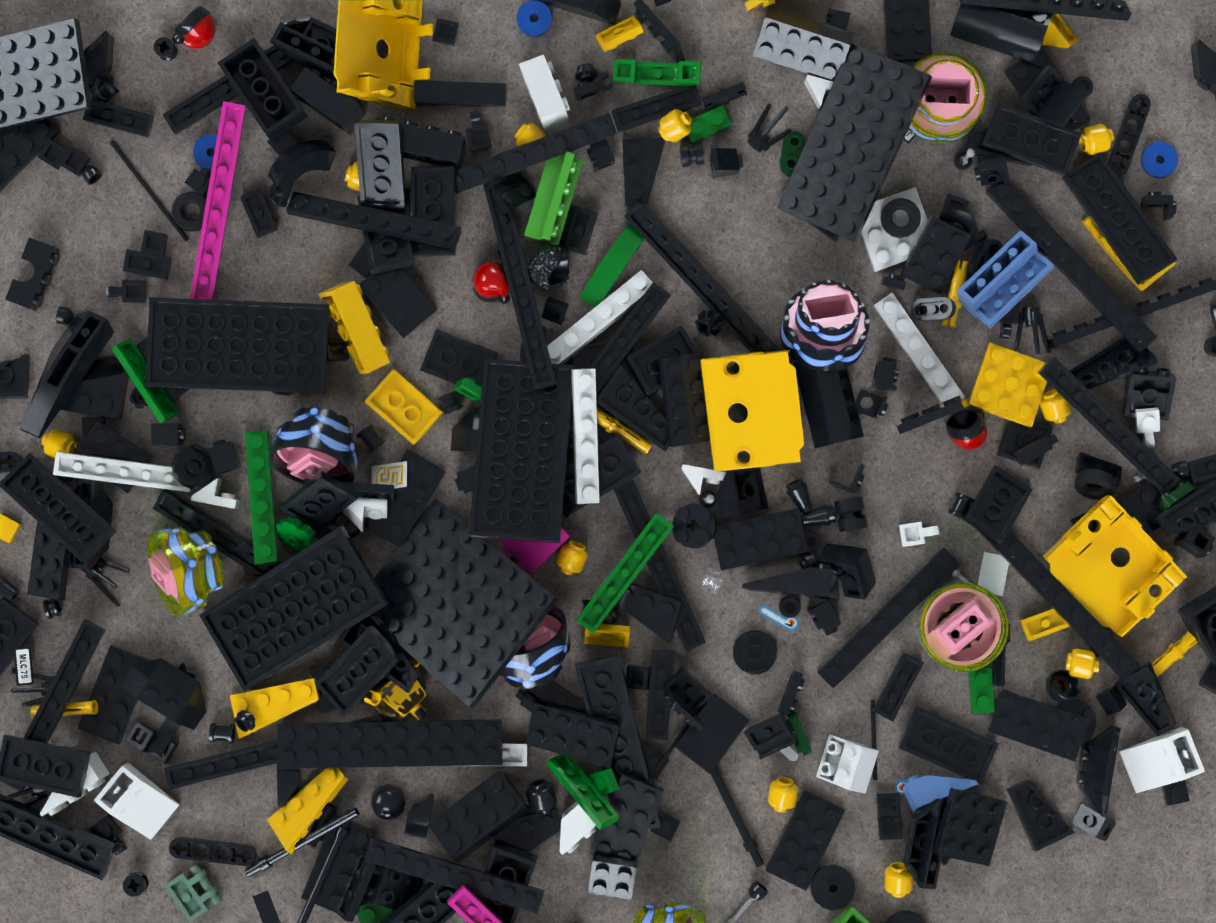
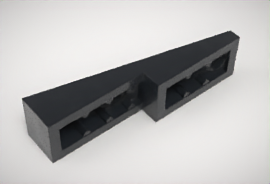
(460, 93)

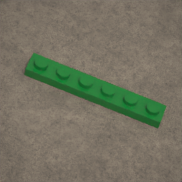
(261, 497)
(624, 573)

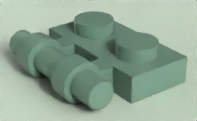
(188, 897)

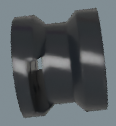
(450, 402)
(138, 880)

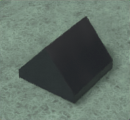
(1111, 700)

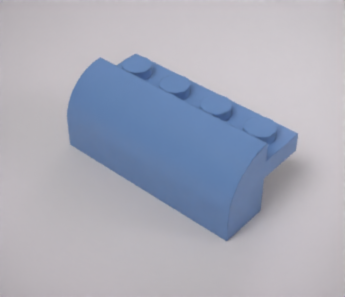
(1004, 280)

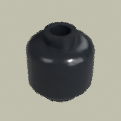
(541, 796)

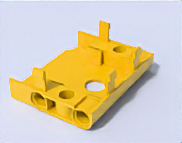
(360, 68)
(770, 394)
(1112, 593)

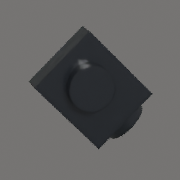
(1156, 199)

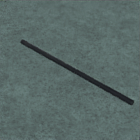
(146, 187)

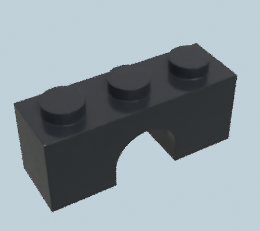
(30, 292)

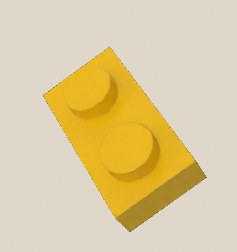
(619, 33)
(1042, 624)
(609, 636)

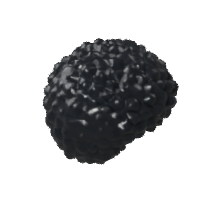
(549, 267)

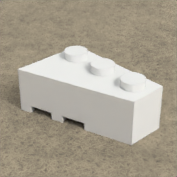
(545, 94)

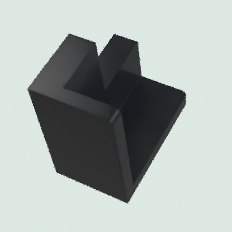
(852, 568)

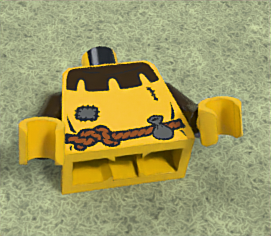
(395, 702)

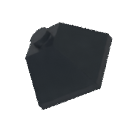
(741, 492)

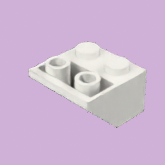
(847, 764)
(574, 826)

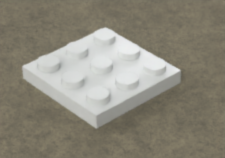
(883, 248)

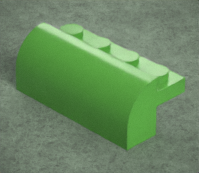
(553, 199)

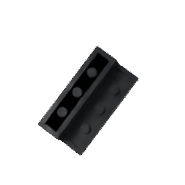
(1002, 29)
(829, 405)

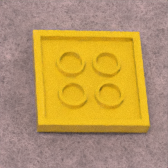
(1008, 385)

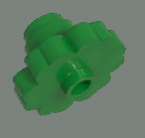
(295, 534)

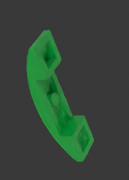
(657, 73)
(611, 266)

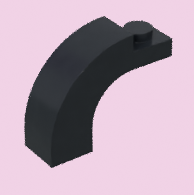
(295, 162)

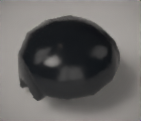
(1062, 686)
(388, 802)

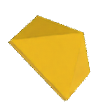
(1059, 33)

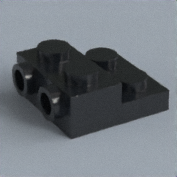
(1149, 390)

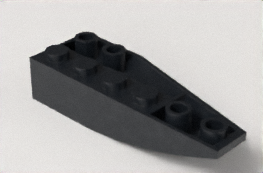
(66, 368)

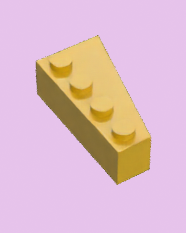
(356, 326)

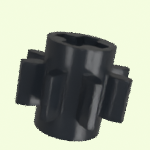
(709, 322)

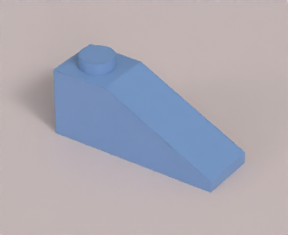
(925, 789)

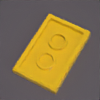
(403, 406)

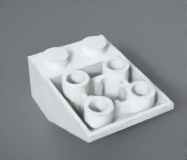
(1162, 760)
(94, 778)
(136, 801)

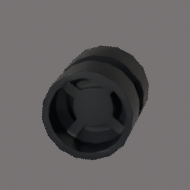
(851, 514)

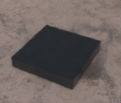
(1018, 435)

